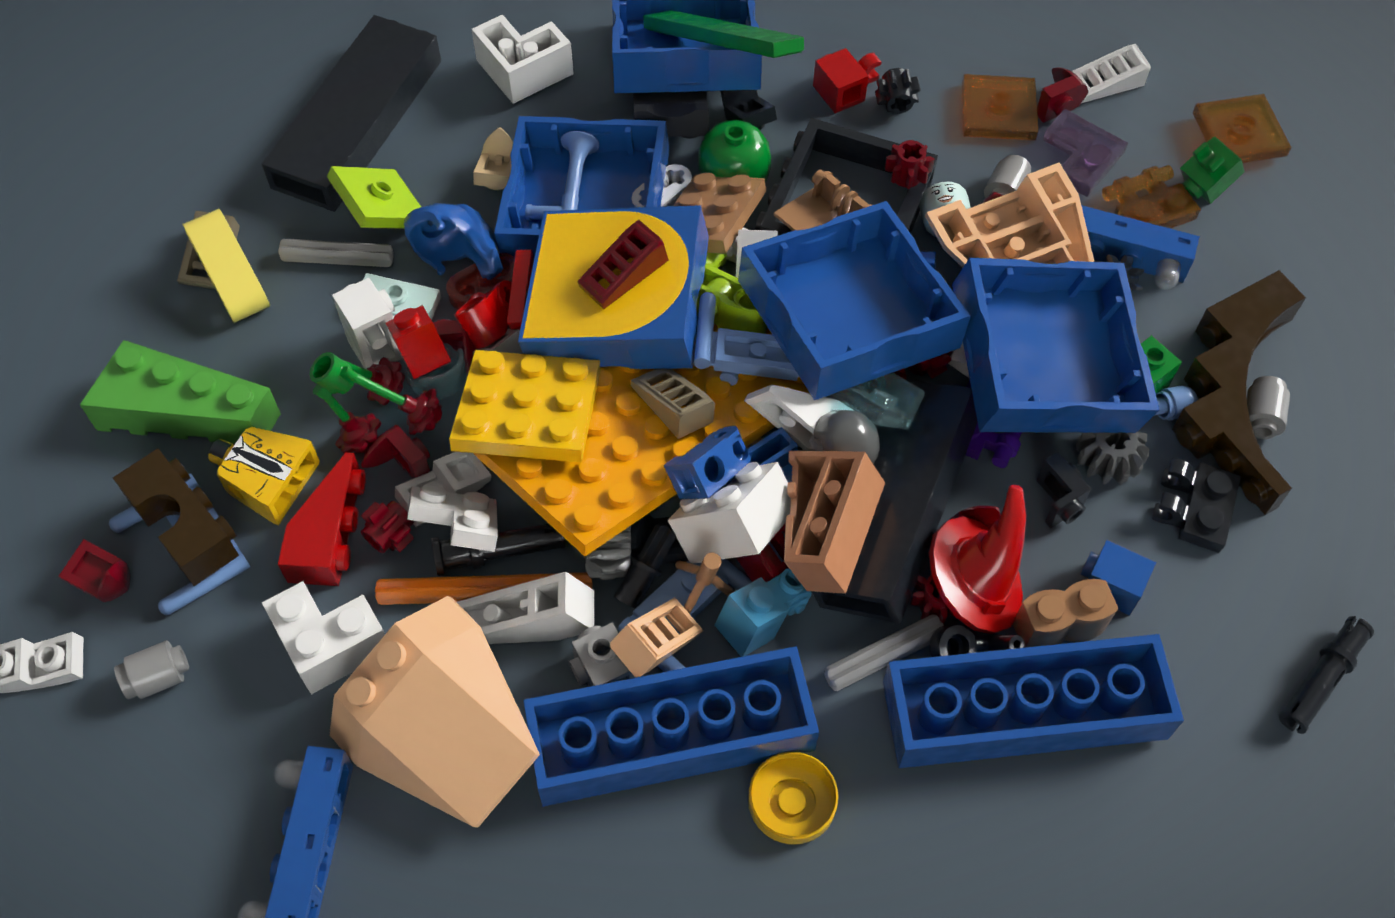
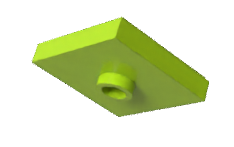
(373, 195)

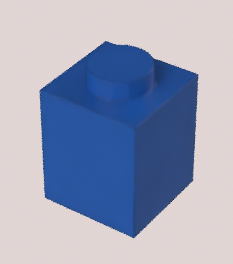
(1123, 571)

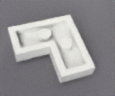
(469, 515)

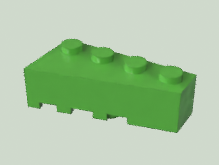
(172, 396)

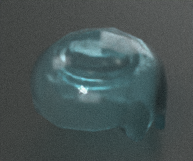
(445, 379)

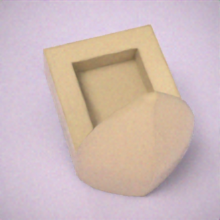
(495, 161)

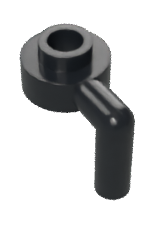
(965, 642)

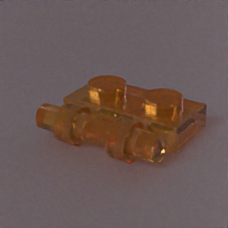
(1162, 205)

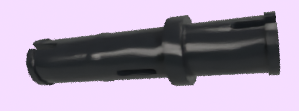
(1335, 661)

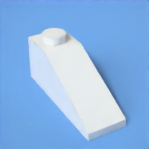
(793, 412)
(534, 610)

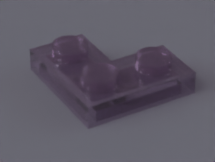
(1090, 147)

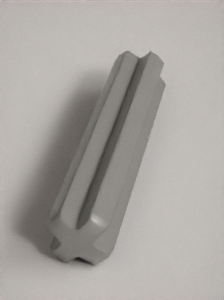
(336, 252)
(881, 653)

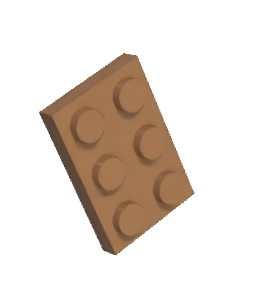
(725, 205)

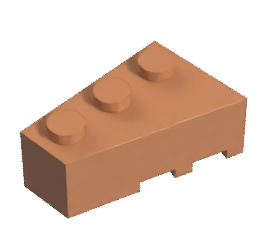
(829, 516)

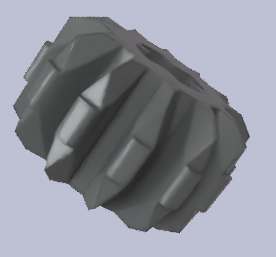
(1113, 454)
(611, 558)

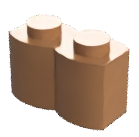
(1067, 615)

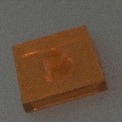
(999, 107)
(1244, 126)

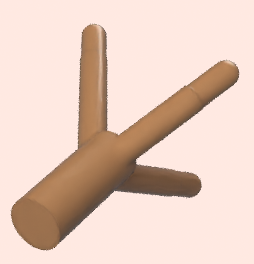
(705, 576)

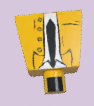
(265, 470)

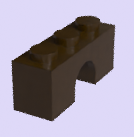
(197, 539)

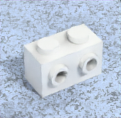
(364, 319)

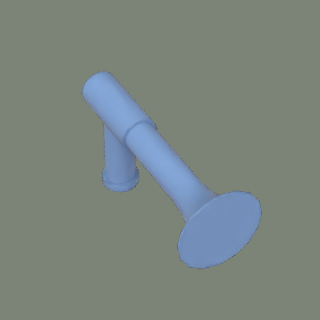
(579, 146)

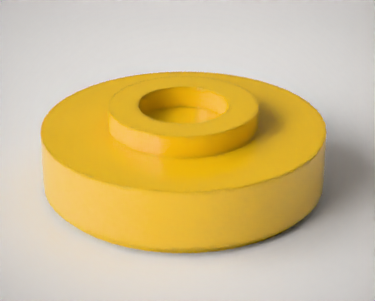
(793, 798)

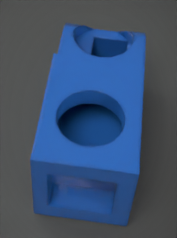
(708, 464)

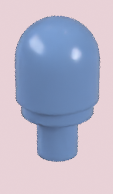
(1173, 400)

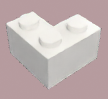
(522, 62)
(737, 517)
(324, 645)

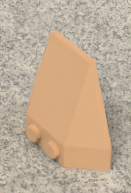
(1033, 223)
(435, 715)

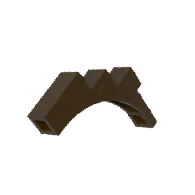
(1220, 417)

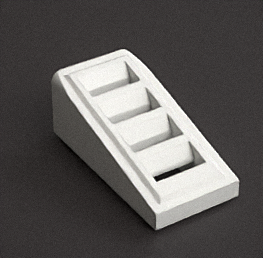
(1129, 63)

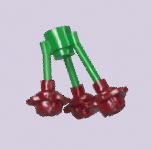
(384, 385)

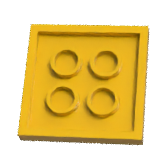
(526, 406)

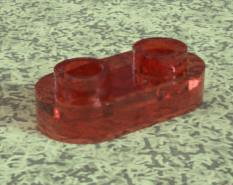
(470, 281)

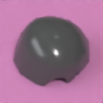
(848, 432)

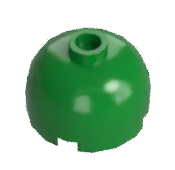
(735, 150)

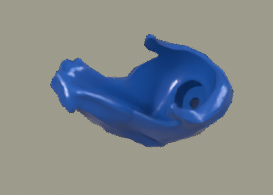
(451, 233)

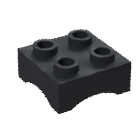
(683, 111)

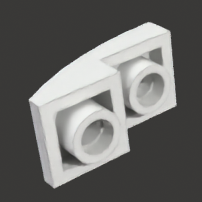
(40, 664)

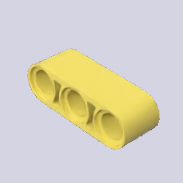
(226, 265)

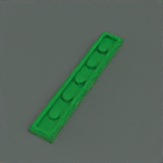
(725, 33)

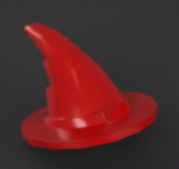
(980, 566)

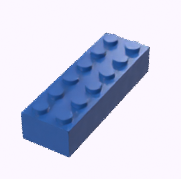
(1030, 700)
(670, 725)

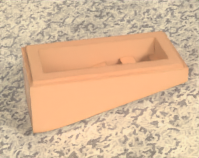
(653, 639)

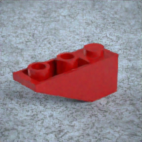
(319, 532)

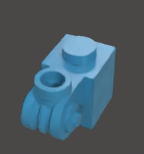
(758, 610)

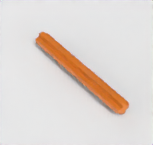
(459, 588)

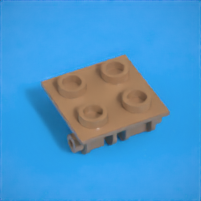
(820, 203)

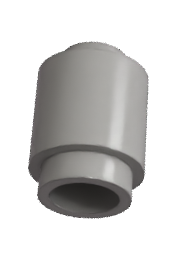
(1008, 175)
(1268, 406)
(151, 670)

